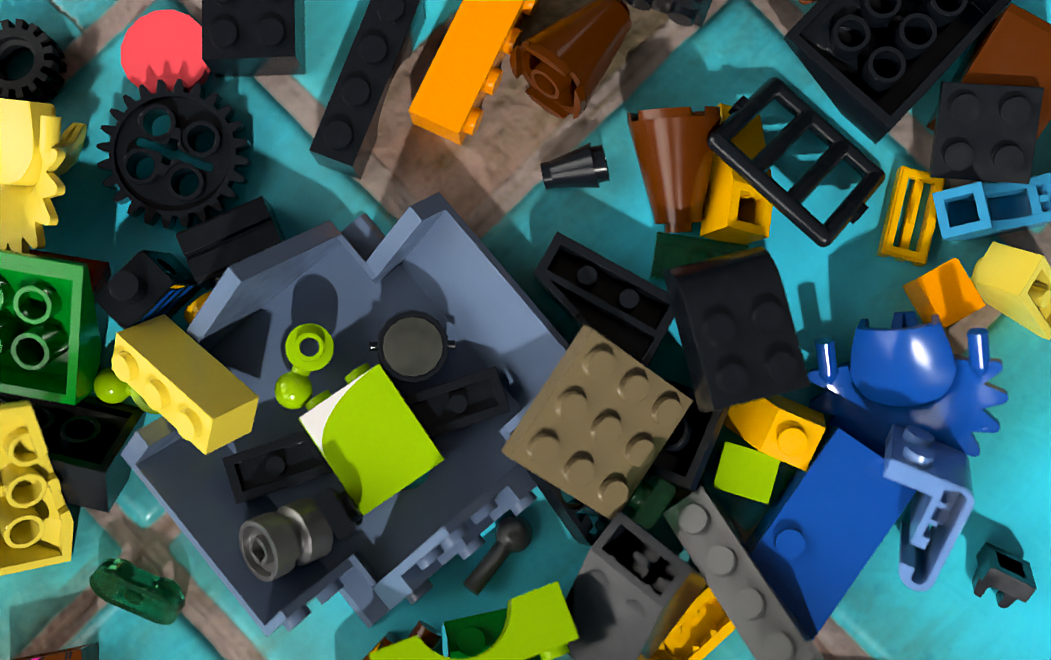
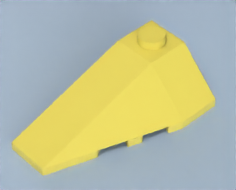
(33, 513)

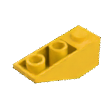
(732, 206)

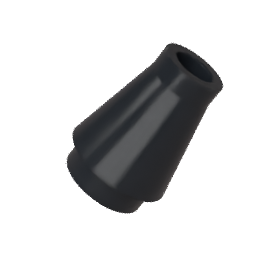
(577, 169)

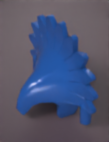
(907, 380)

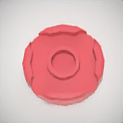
(164, 48)

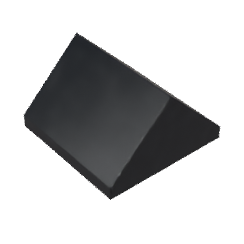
(690, 444)

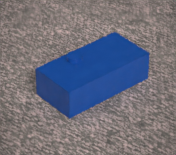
(826, 526)

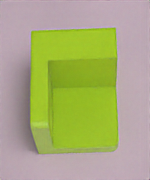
(745, 472)

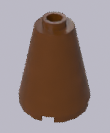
(572, 56)
(674, 161)

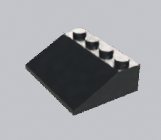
(885, 53)

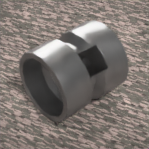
(285, 539)

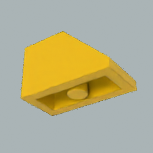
(778, 428)

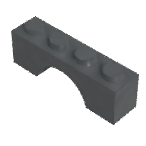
(737, 581)

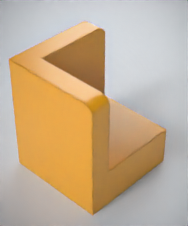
(944, 292)

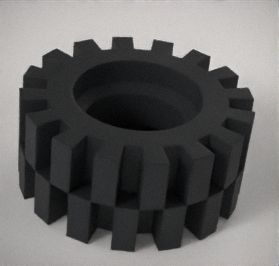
(46, 64)

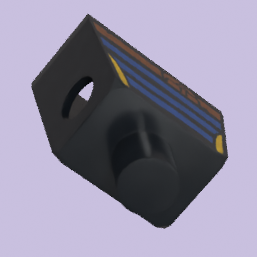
(147, 289)

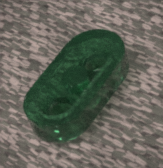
(138, 591)

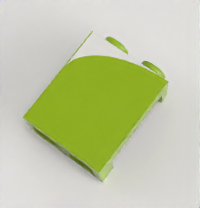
(370, 437)

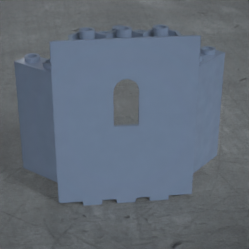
(351, 288)

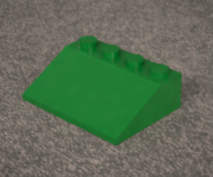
(47, 328)

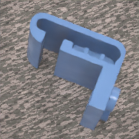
(941, 499)

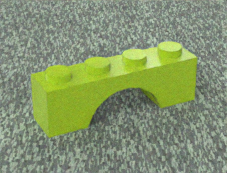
(533, 626)

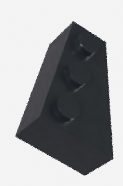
(605, 297)

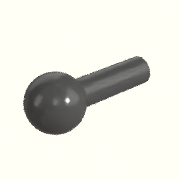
(512, 536)

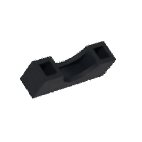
(354, 110)

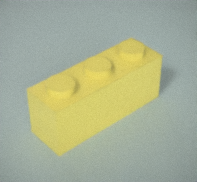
(184, 383)

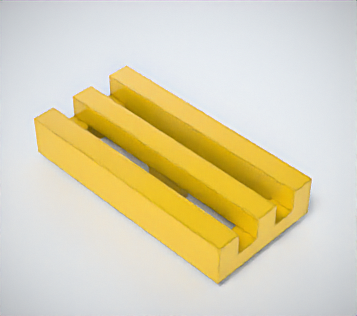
(902, 252)

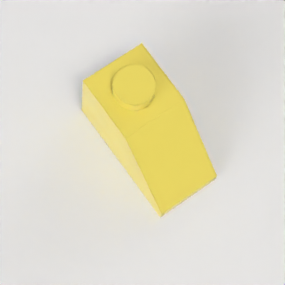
(1016, 285)

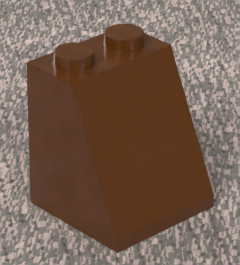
(1010, 52)

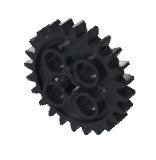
(189, 117)

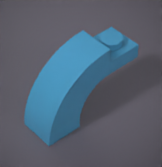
(993, 209)

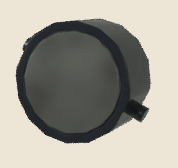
(412, 346)

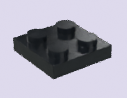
(985, 132)

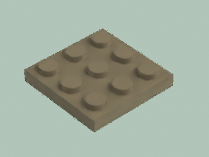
(597, 424)

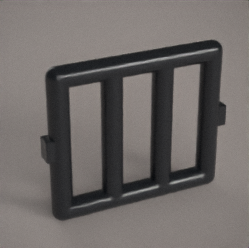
(790, 201)

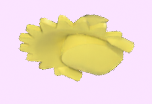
(30, 163)

